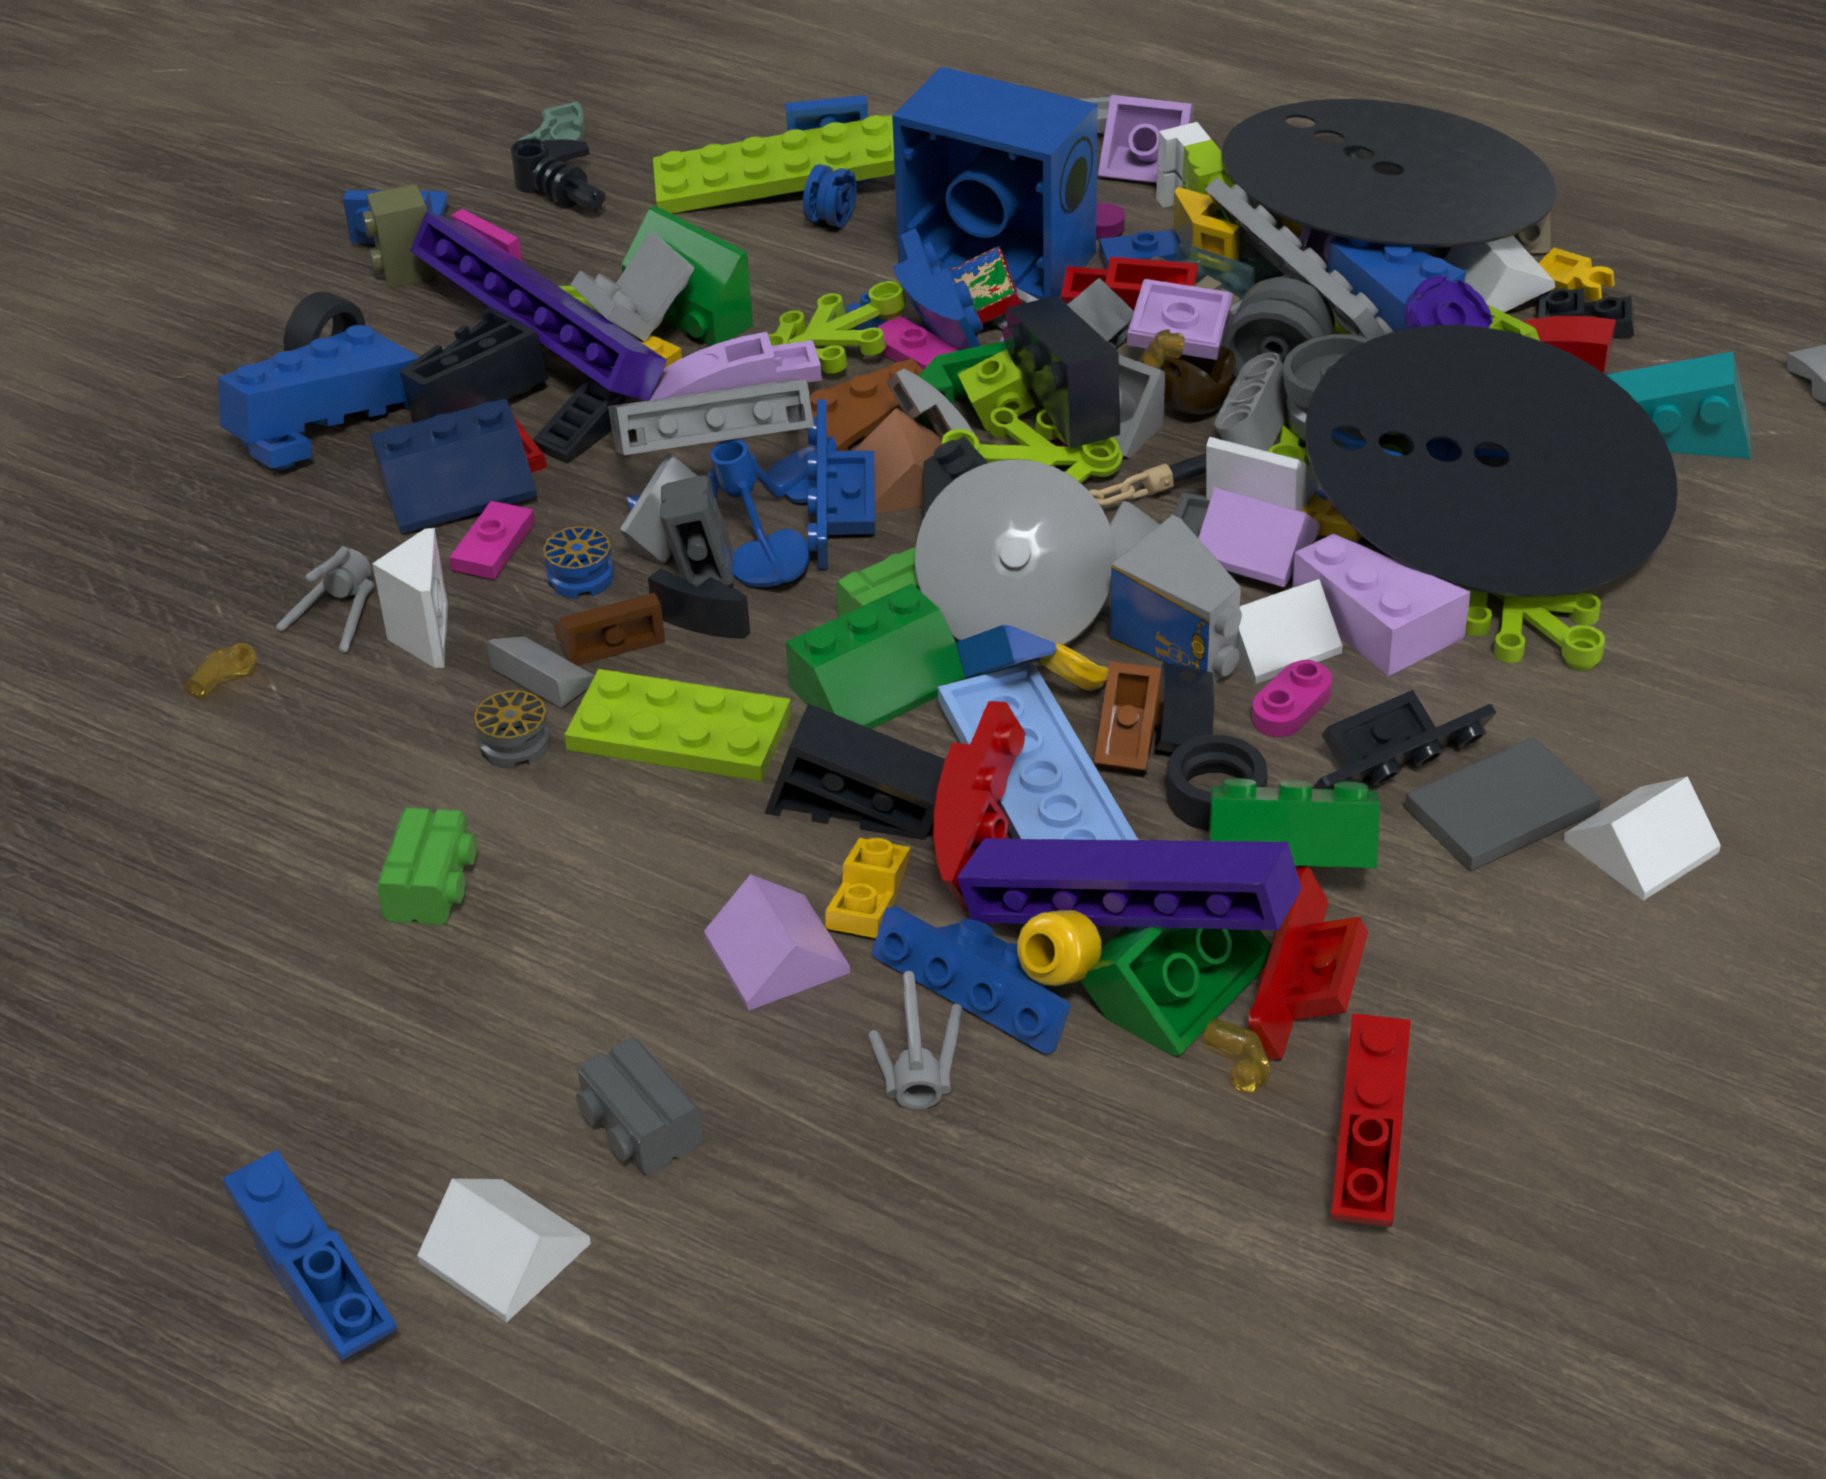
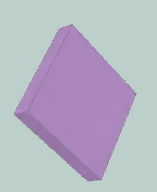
(1183, 309)

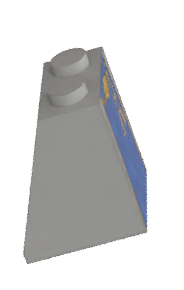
(1176, 602)

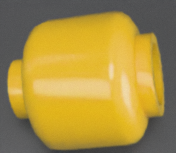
(1058, 947)

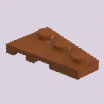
(860, 404)

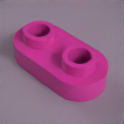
(1291, 698)

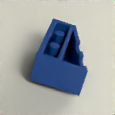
(1386, 273)

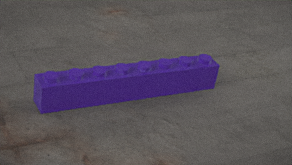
(525, 295)

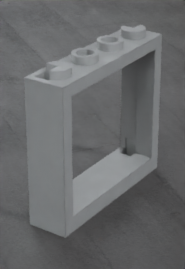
(711, 416)

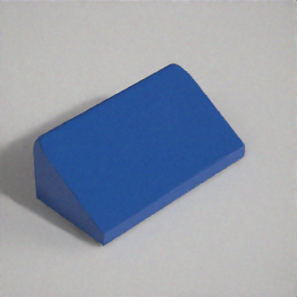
(1001, 649)

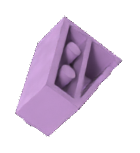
(1382, 604)

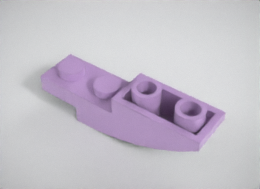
(738, 364)

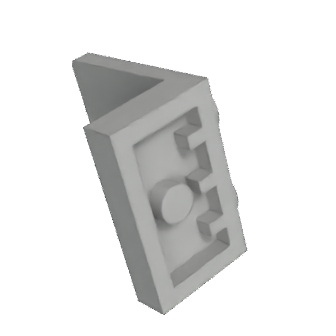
(642, 291)

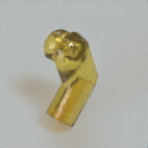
(1163, 345)
(221, 666)
(1245, 1046)

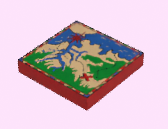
(989, 283)

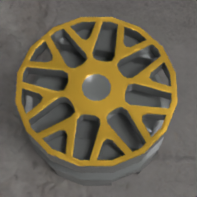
(513, 729)

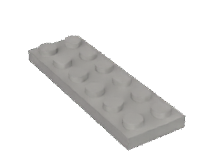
(1283, 252)

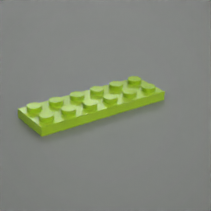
(771, 164)

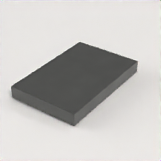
(1502, 803)

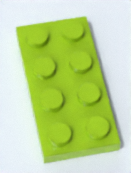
(679, 725)

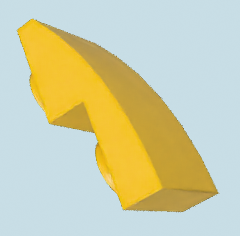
(868, 886)

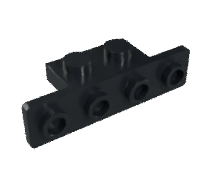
(1392, 735)

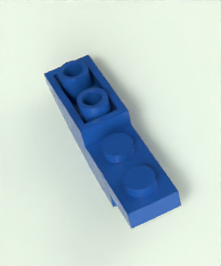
(935, 295)
(308, 1257)

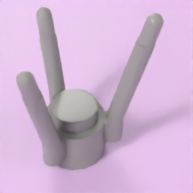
(343, 576)
(917, 1076)

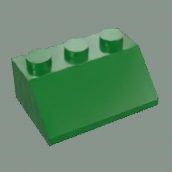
(717, 295)
(876, 659)
(1318, 824)
(1173, 979)

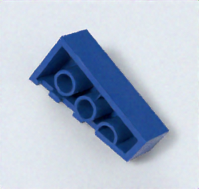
(314, 385)

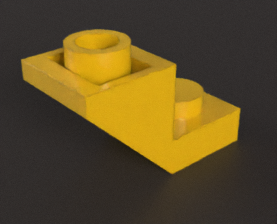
(1197, 224)

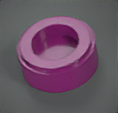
(1109, 221)

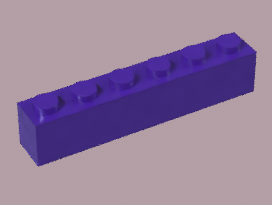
(1133, 882)

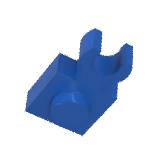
(281, 451)

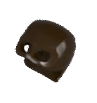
(1198, 385)

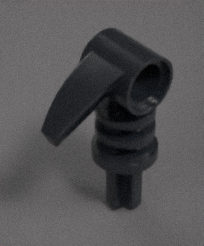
(540, 168)

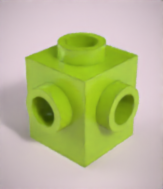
(995, 385)

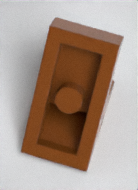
(1128, 717)

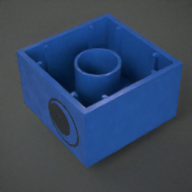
(998, 168)

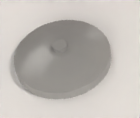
(1016, 551)

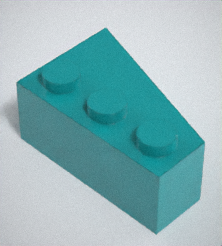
(1694, 404)

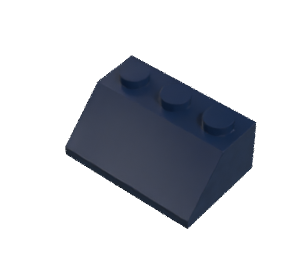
(453, 465)

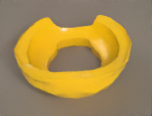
(1075, 668)

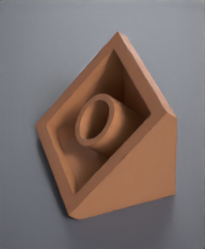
(899, 458)

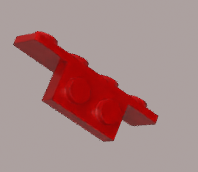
(1307, 967)

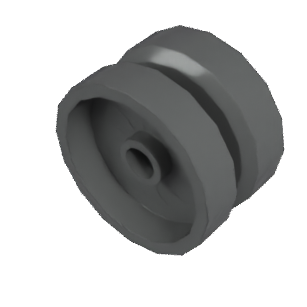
(1276, 319)
(1305, 369)

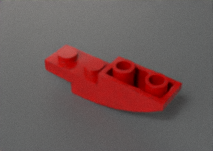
(970, 789)
(1371, 1120)

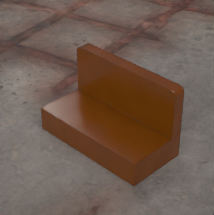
(611, 630)

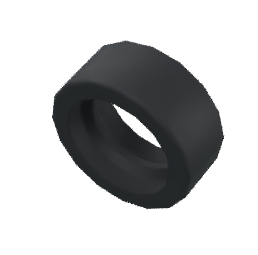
(312, 315)
(1203, 756)

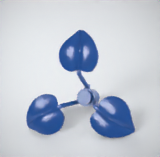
(785, 552)

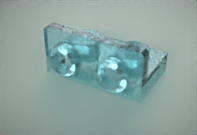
(1234, 275)

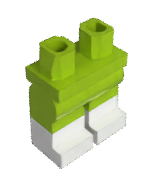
(1188, 161)

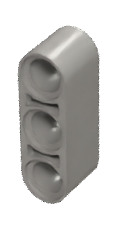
(1255, 404)

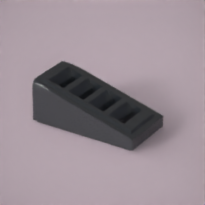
(584, 409)

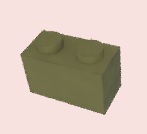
(394, 223)

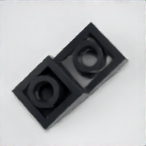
(1573, 303)
(703, 609)
(1184, 706)

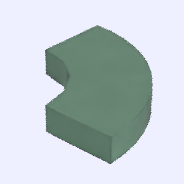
(561, 123)

